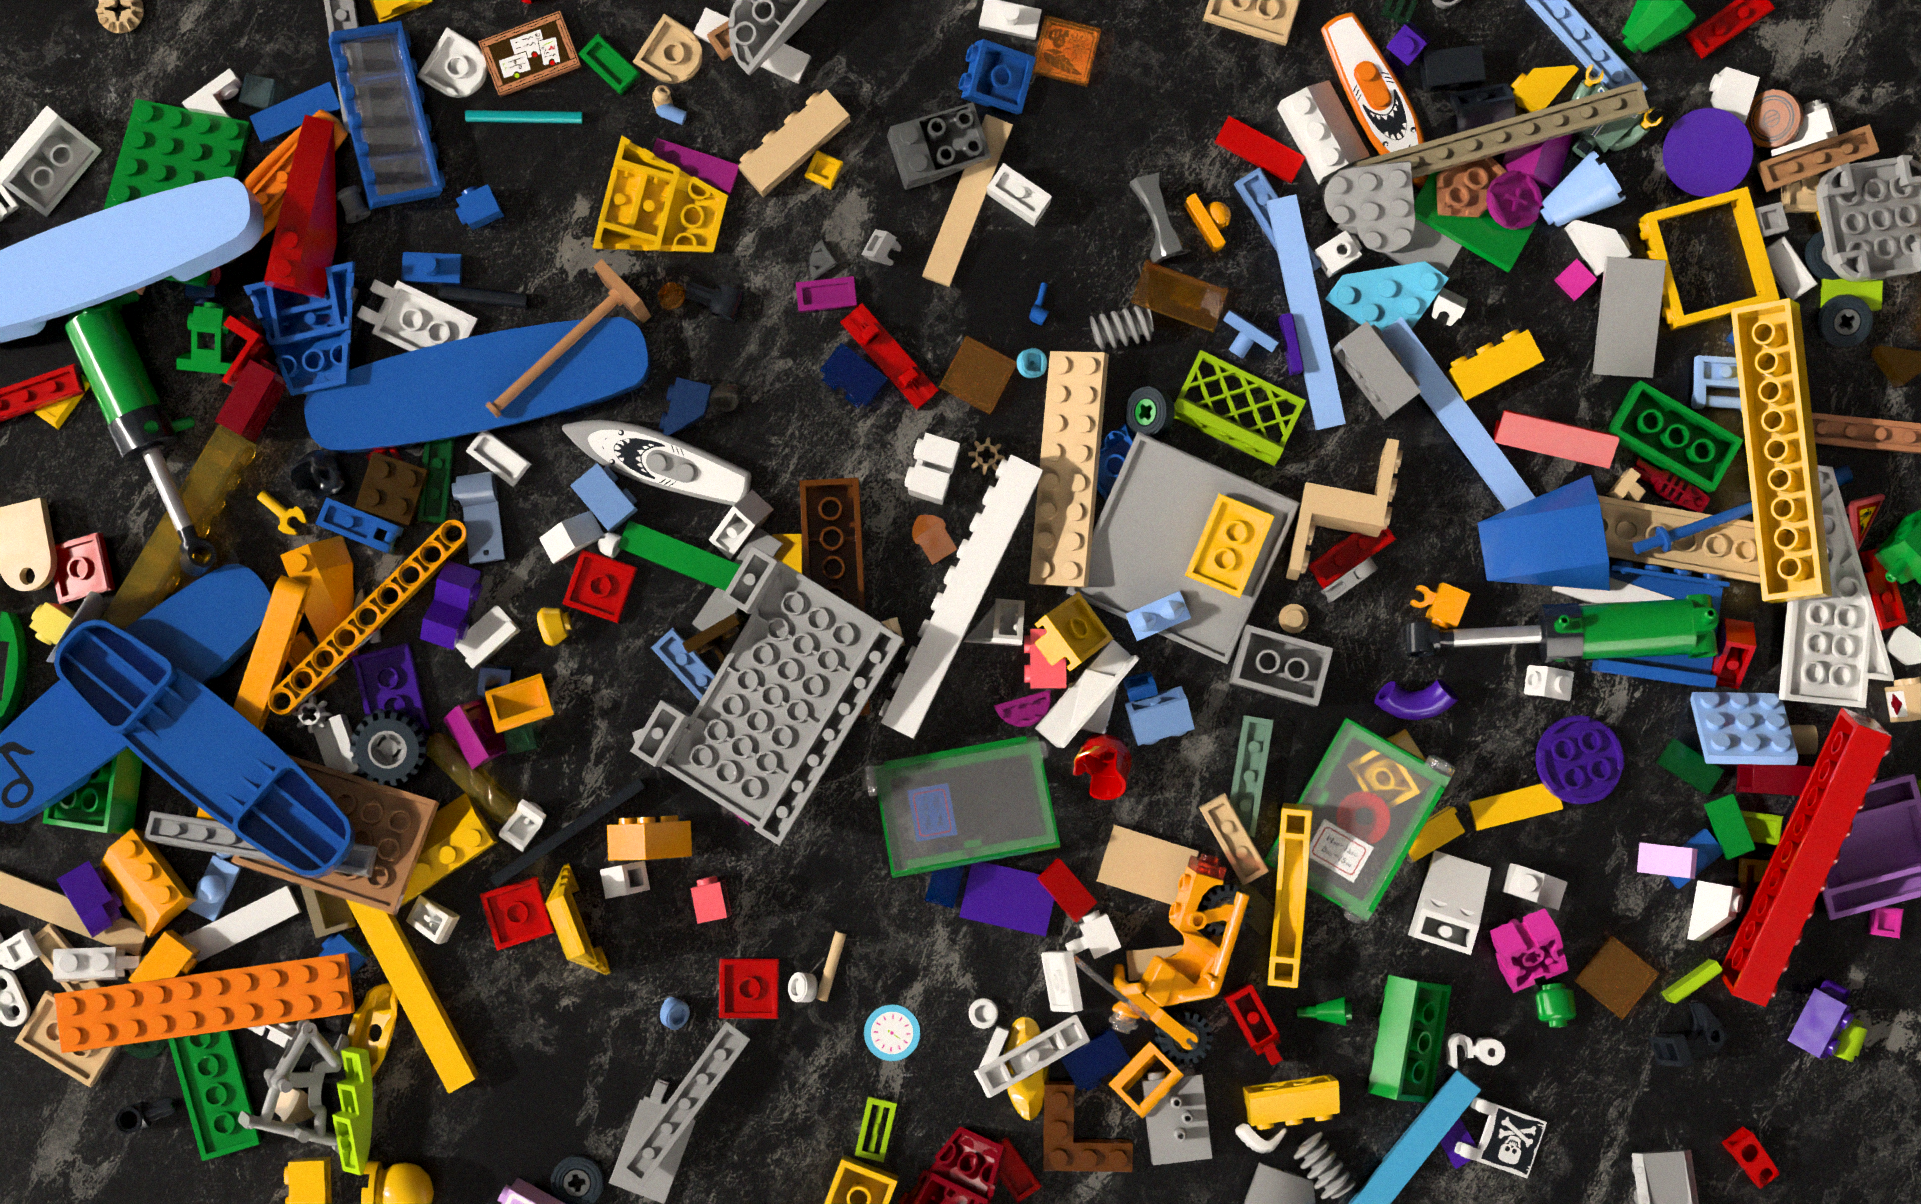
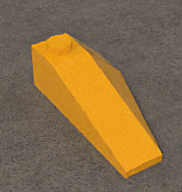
(329, 572)

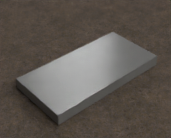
(1424, 245)
(1629, 316)

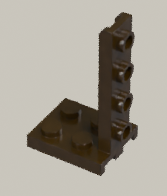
(718, 636)

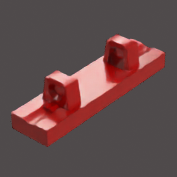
(889, 357)

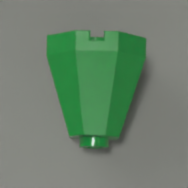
(1655, 23)

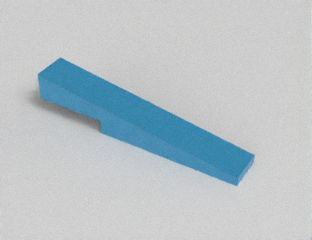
(1418, 1141)

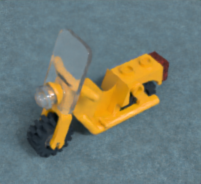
(1190, 974)

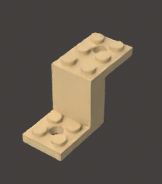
(1344, 509)

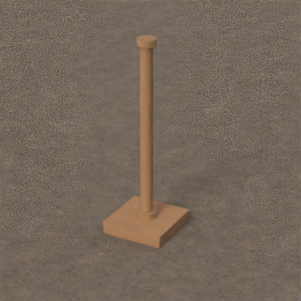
(619, 294)

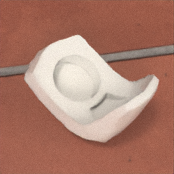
(1256, 1143)

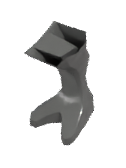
(1166, 241)

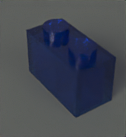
(853, 376)
(1095, 1060)

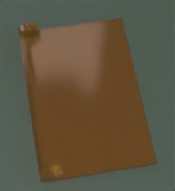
(1179, 296)

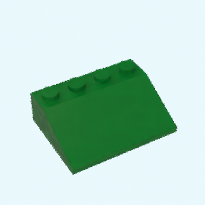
(105, 801)

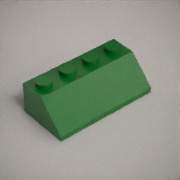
(1409, 1039)

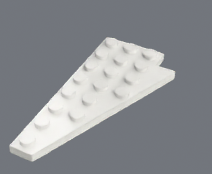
(1834, 639)

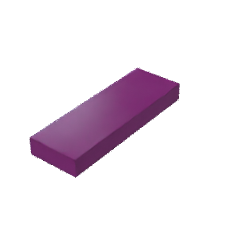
(709, 169)

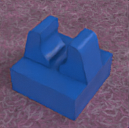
(1140, 686)

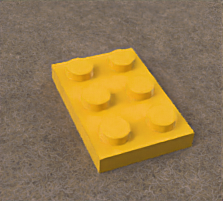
(1229, 545)

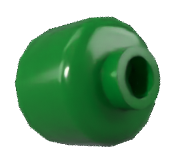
(1555, 1004)

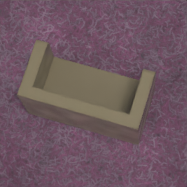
(327, 912)

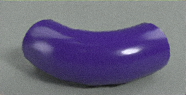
(1416, 704)

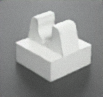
(1450, 303)

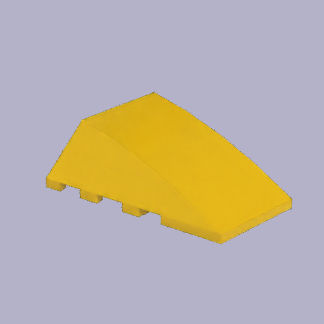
(657, 206)
(570, 926)

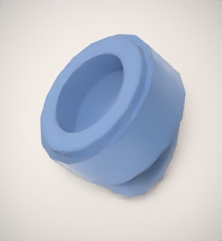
(674, 1013)

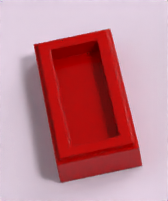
(1066, 890)
(1016, 1173)

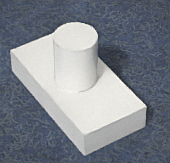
(1010, 18)

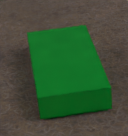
(609, 64)
(1729, 826)

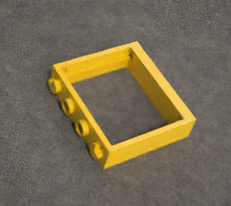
(1752, 245)

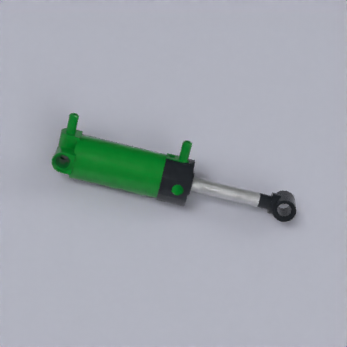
(134, 412)
(1592, 631)

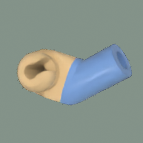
(664, 105)

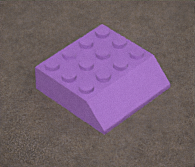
(1883, 852)

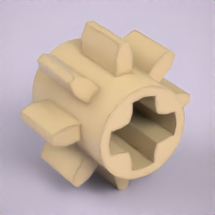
(980, 450)

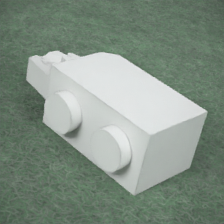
(92, 964)

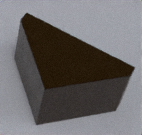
(1897, 363)

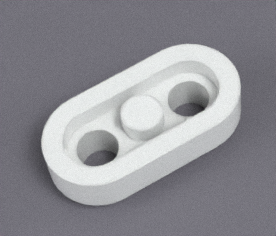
(12, 996)

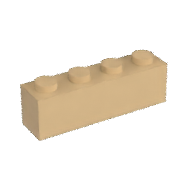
(794, 142)

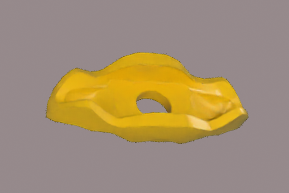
(379, 1009)
(1028, 1093)

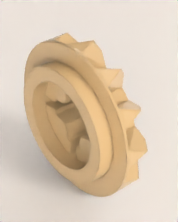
(127, 21)

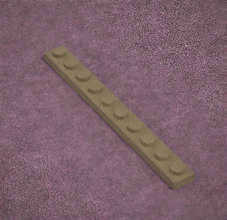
(1519, 131)

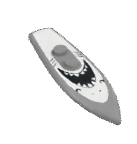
(660, 460)

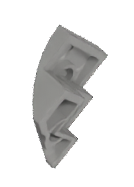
(1279, 1187)

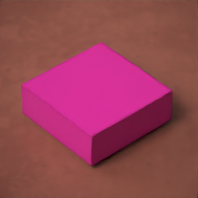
(1575, 279)
(1885, 922)

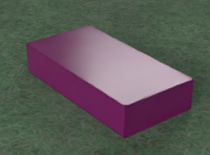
(826, 294)

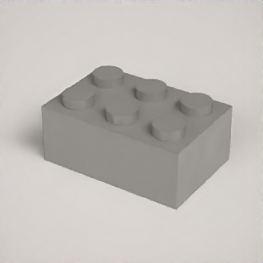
(1376, 369)
(1281, 665)

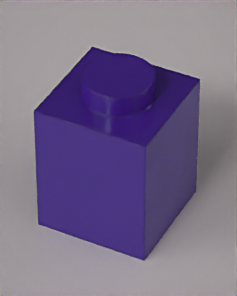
(1408, 43)

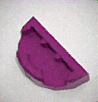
(1025, 710)

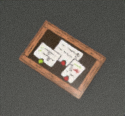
(529, 54)

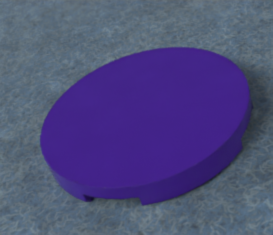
(1708, 152)
(1579, 760)

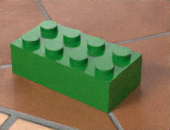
(1674, 437)

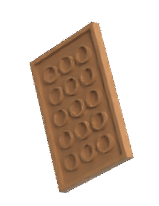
(381, 818)

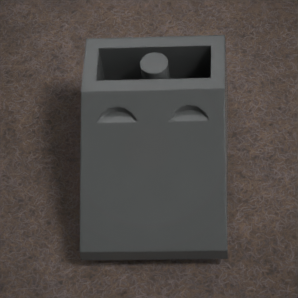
(938, 145)

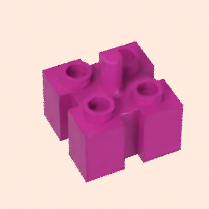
(1529, 950)

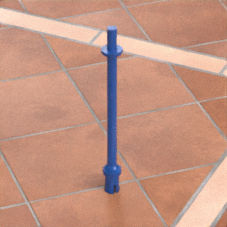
(1664, 538)

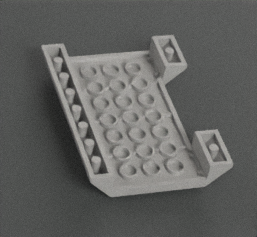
(776, 699)

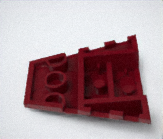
(962, 1174)

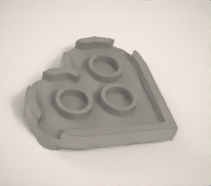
(1376, 202)

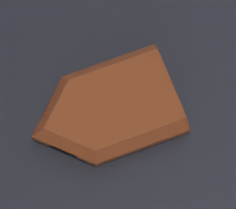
(1464, 187)

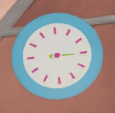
(892, 1032)

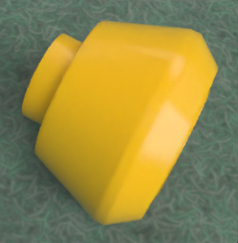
(553, 625)

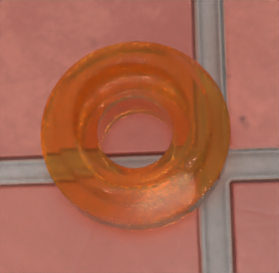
(671, 295)

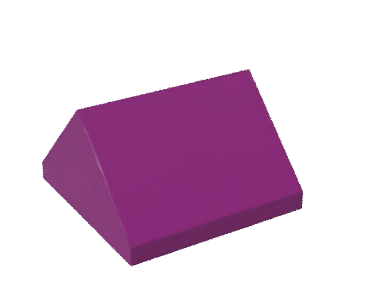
(1540, 160)
(475, 732)

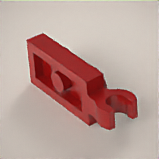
(1884, 594)

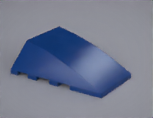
(309, 332)
(1549, 540)

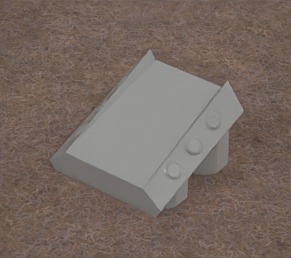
(1664, 1177)

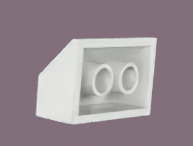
(1322, 130)
(46, 161)

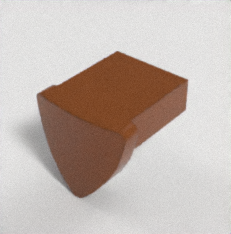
(933, 538)

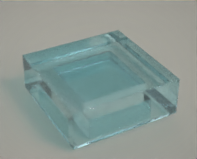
(257, 91)

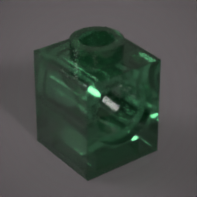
(522, 739)

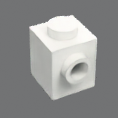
(1338, 253)
(624, 879)

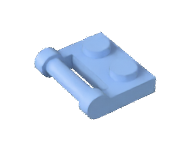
(1716, 373)

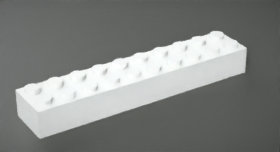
(962, 595)

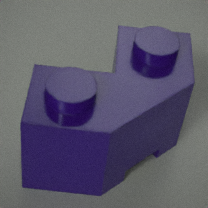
(453, 600)

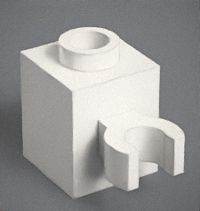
(1097, 936)

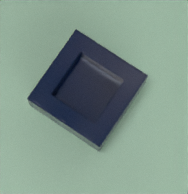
(201, 295)
(492, 677)

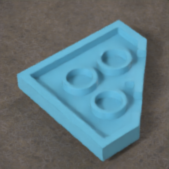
(1387, 293)

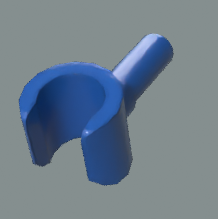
(1038, 313)

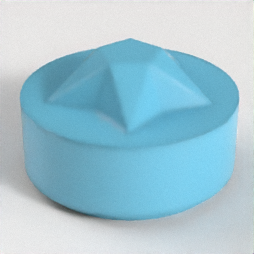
(1032, 363)

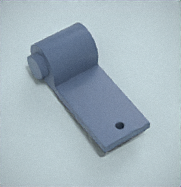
(481, 516)

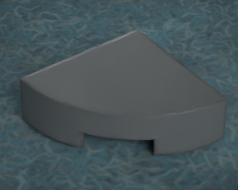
(821, 260)

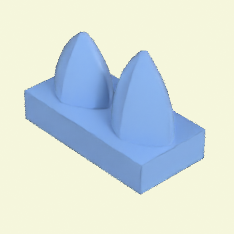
(1158, 615)

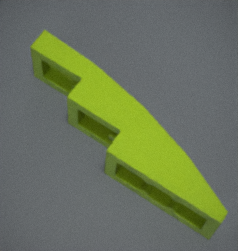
(354, 1122)

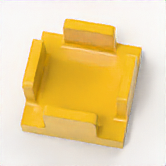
(1072, 632)

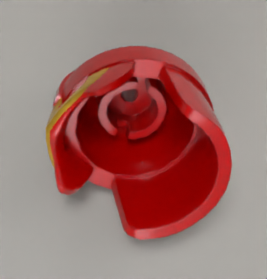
(1107, 762)

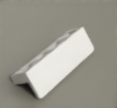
(1057, 723)

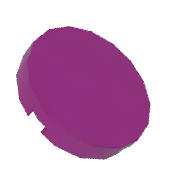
(1514, 200)

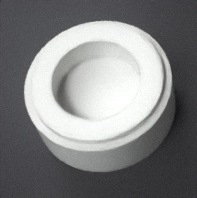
(983, 1013)

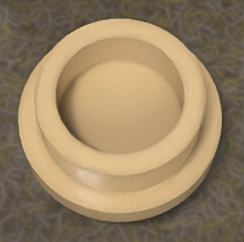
(1293, 618)

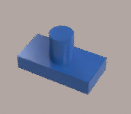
(432, 268)
(1707, 852)

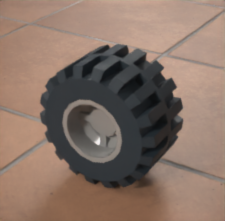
(389, 746)

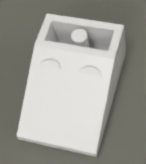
(1451, 902)

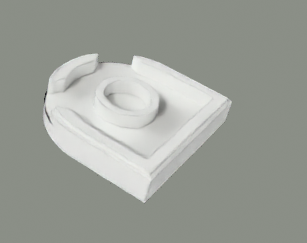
(454, 66)

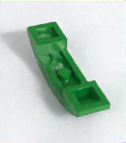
(16, 666)

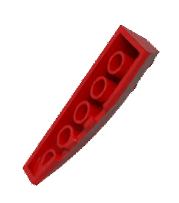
(307, 219)

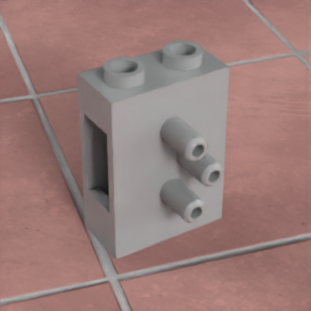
(1179, 1120)

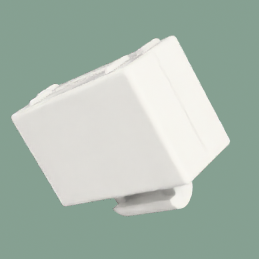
(1091, 687)

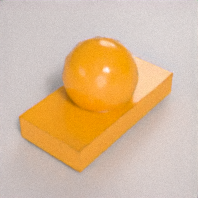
(1209, 220)

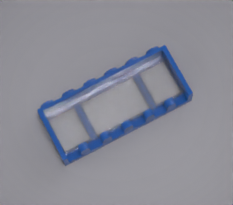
(386, 114)

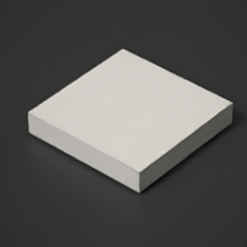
(1062, 981)

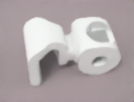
(1485, 1049)

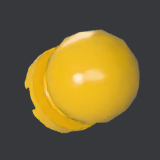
(397, 1184)

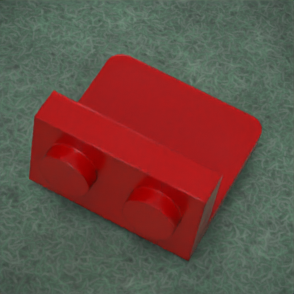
(255, 348)

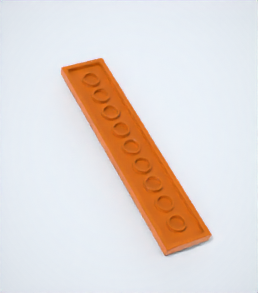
(204, 1003)

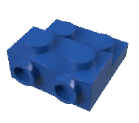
(996, 76)

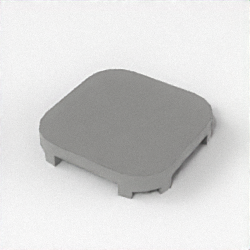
(1872, 218)

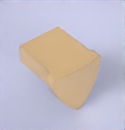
(293, 1106)

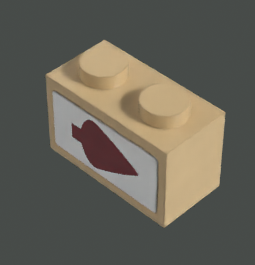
(1904, 700)

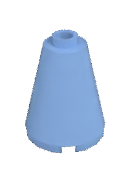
(1582, 193)

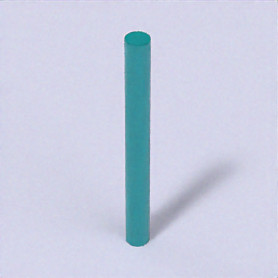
(523, 116)

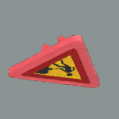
(1862, 514)

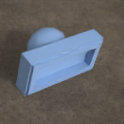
(214, 888)

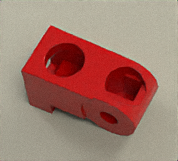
(1751, 1157)

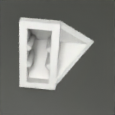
(1001, 624)

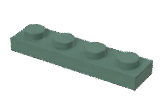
(1250, 770)

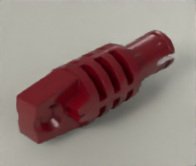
(1672, 486)

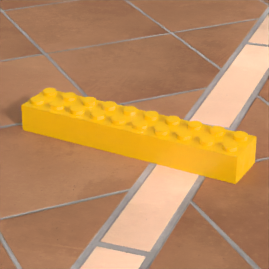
(1781, 451)

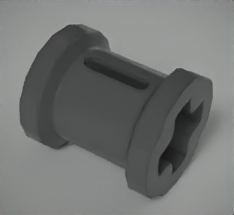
(352, 204)

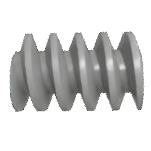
(1122, 327)
(1324, 1167)

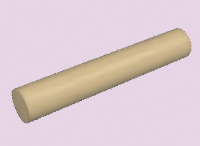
(831, 966)

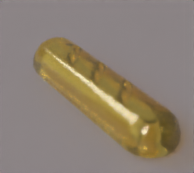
(474, 782)

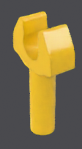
(283, 513)

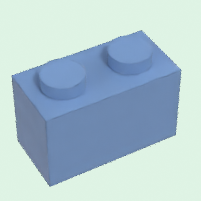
(604, 497)
(1160, 716)

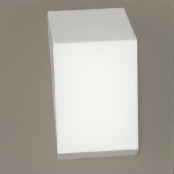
(571, 536)
(432, 919)

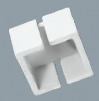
(940, 456)

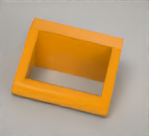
(519, 703)
(1135, 1069)

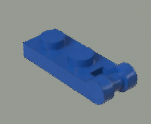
(358, 525)

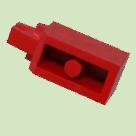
(1254, 1021)

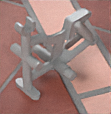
(283, 1080)

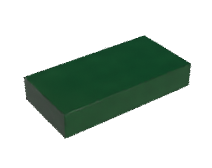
(1689, 766)

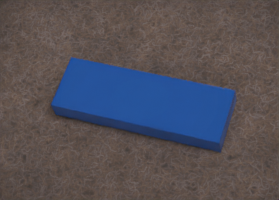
(289, 114)

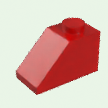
(1735, 650)

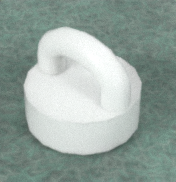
(803, 987)

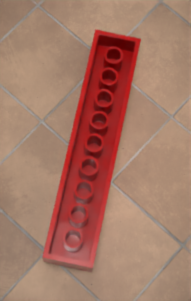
(1805, 856)

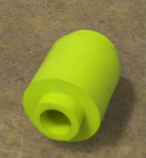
(1851, 1040)

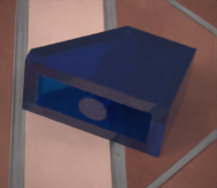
(944, 886)

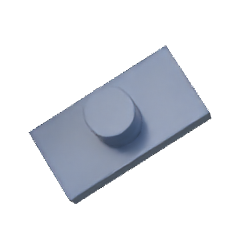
(1248, 335)

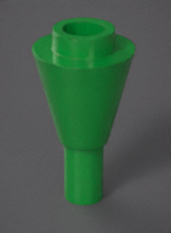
(1332, 1011)

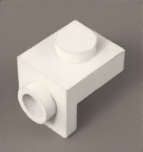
(1549, 682)
(523, 825)

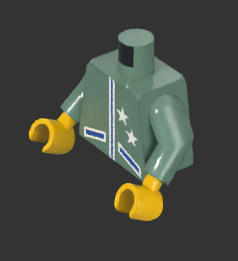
(1612, 135)

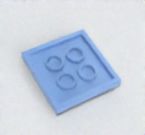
(1743, 728)

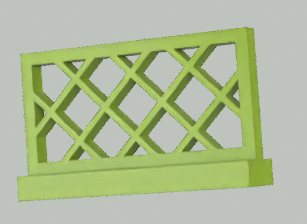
(1227, 430)

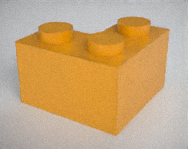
(648, 839)

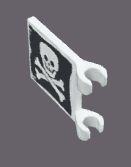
(1507, 1140)

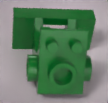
(200, 359)

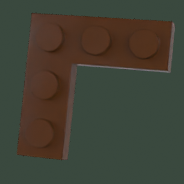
(1070, 1154)

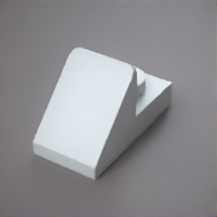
(208, 98)

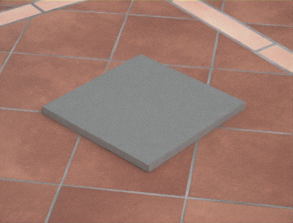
(1152, 534)

